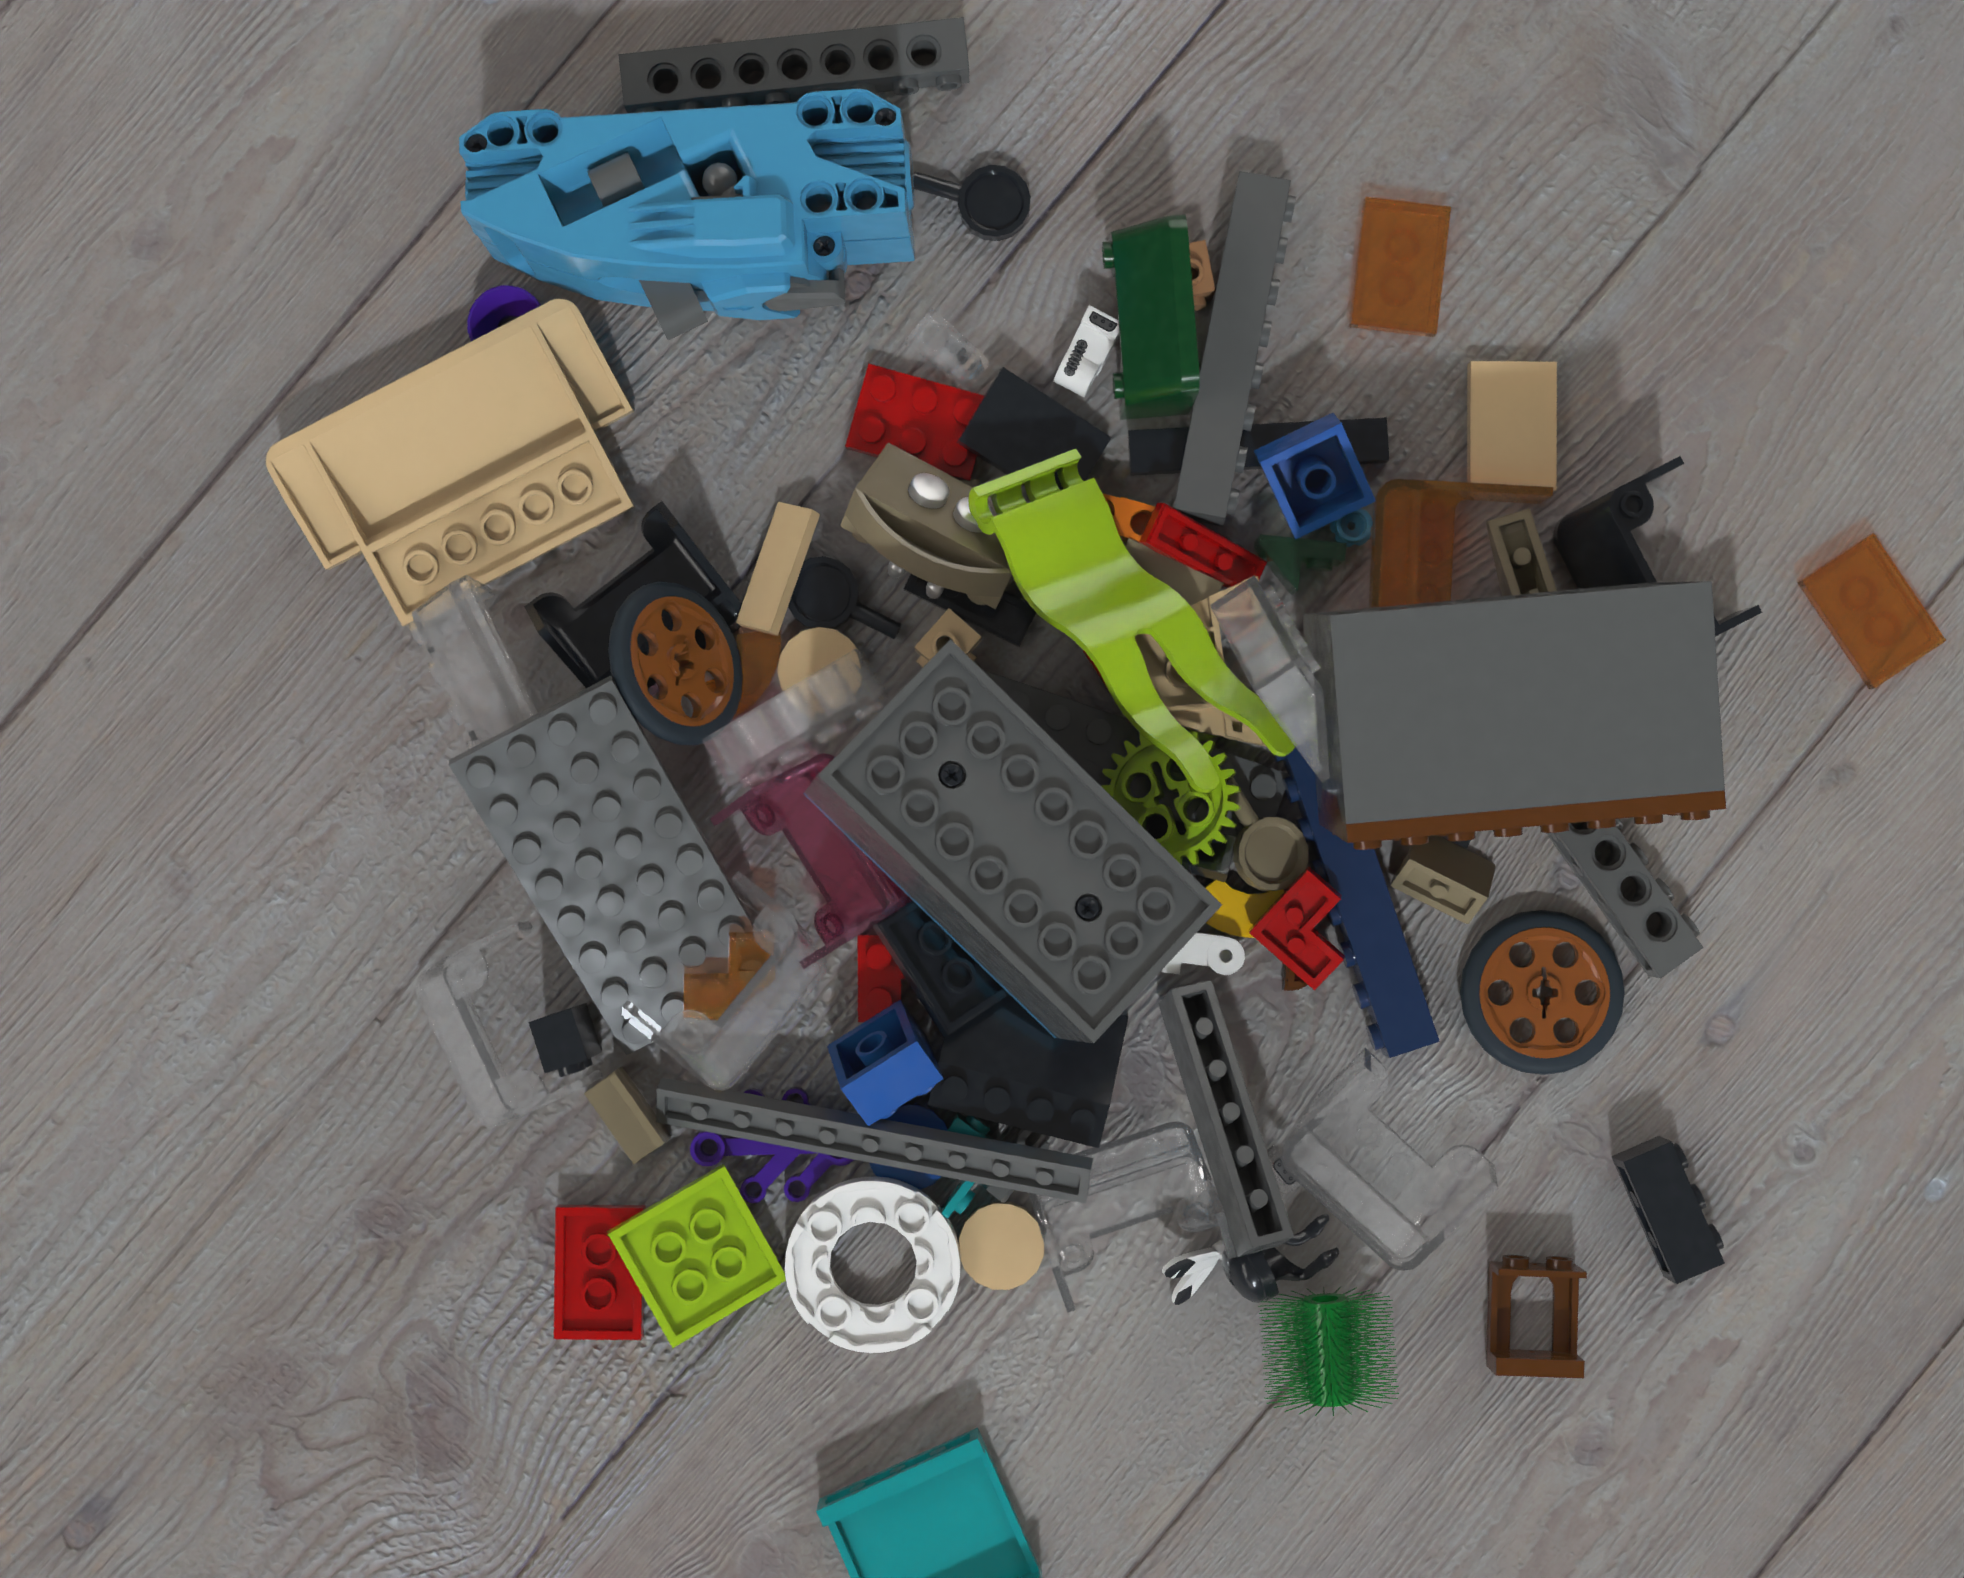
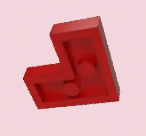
(1290, 932)
(877, 977)

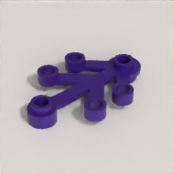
(775, 1166)

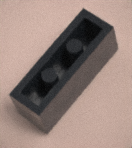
(1669, 1209)

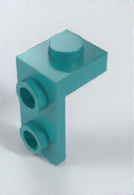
(962, 1193)

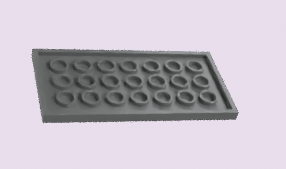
(606, 853)

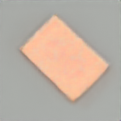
(1400, 267)
(1871, 611)

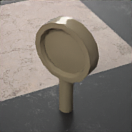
(1268, 849)

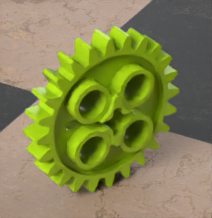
(1197, 834)

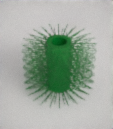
(1328, 1350)

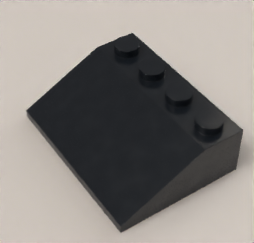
(1023, 1077)

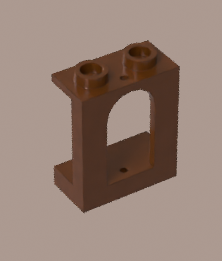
(1563, 1359)

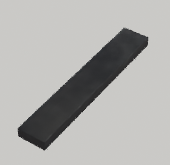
(1163, 449)

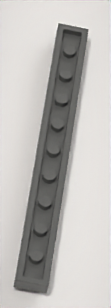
(881, 1143)

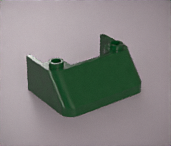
(1154, 318)

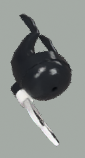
(1249, 1274)

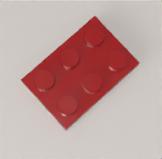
(915, 417)
(591, 1282)

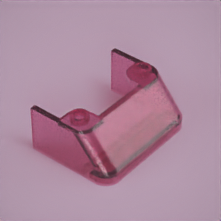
(850, 882)

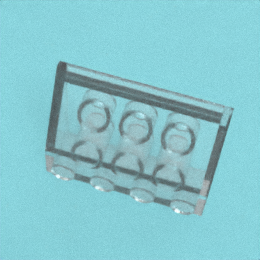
(1277, 666)

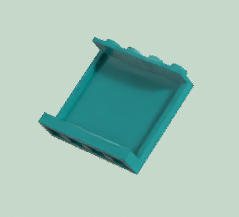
(931, 1518)

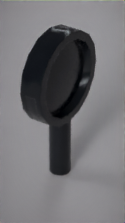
(990, 200)
(829, 597)

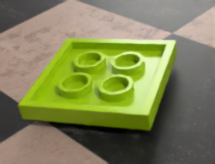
(697, 1255)

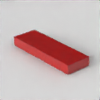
(1199, 547)

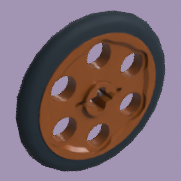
(632, 668)
(1542, 933)

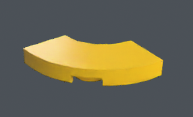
(1238, 908)

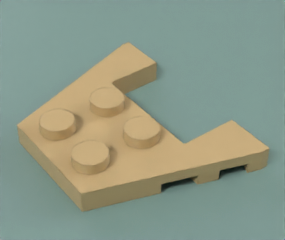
(1179, 698)

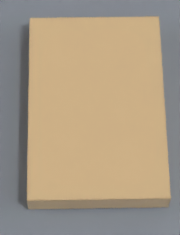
(1512, 423)

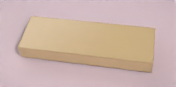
(778, 568)

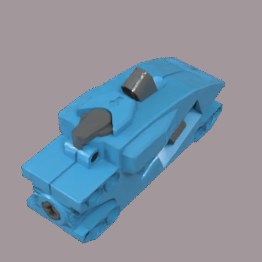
(696, 205)

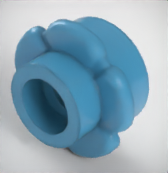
(1358, 536)

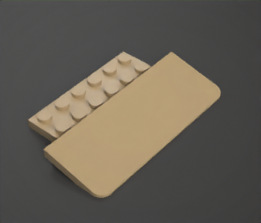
(463, 460)

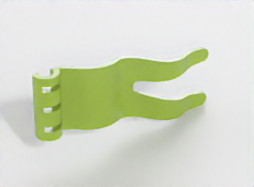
(1092, 589)

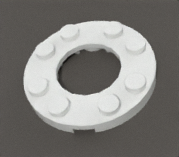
(863, 1325)

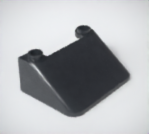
(583, 632)

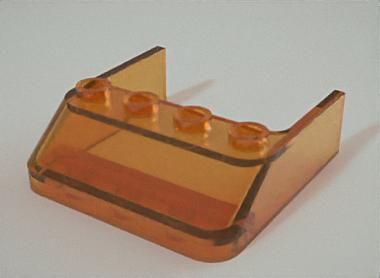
(1417, 535)

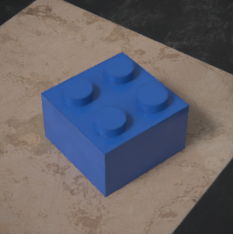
(1314, 475)
(884, 1063)

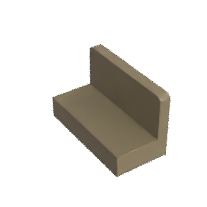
(1445, 878)
(627, 1115)

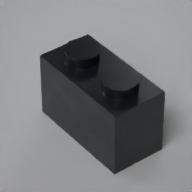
(566, 1040)

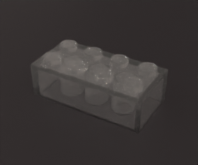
(797, 718)

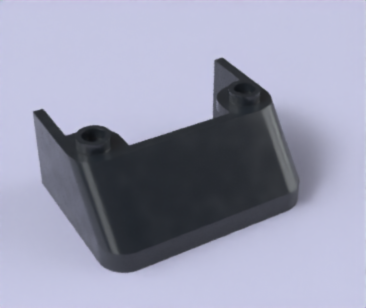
(1600, 544)

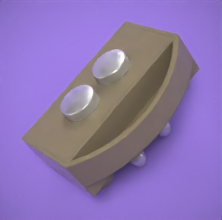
(926, 527)

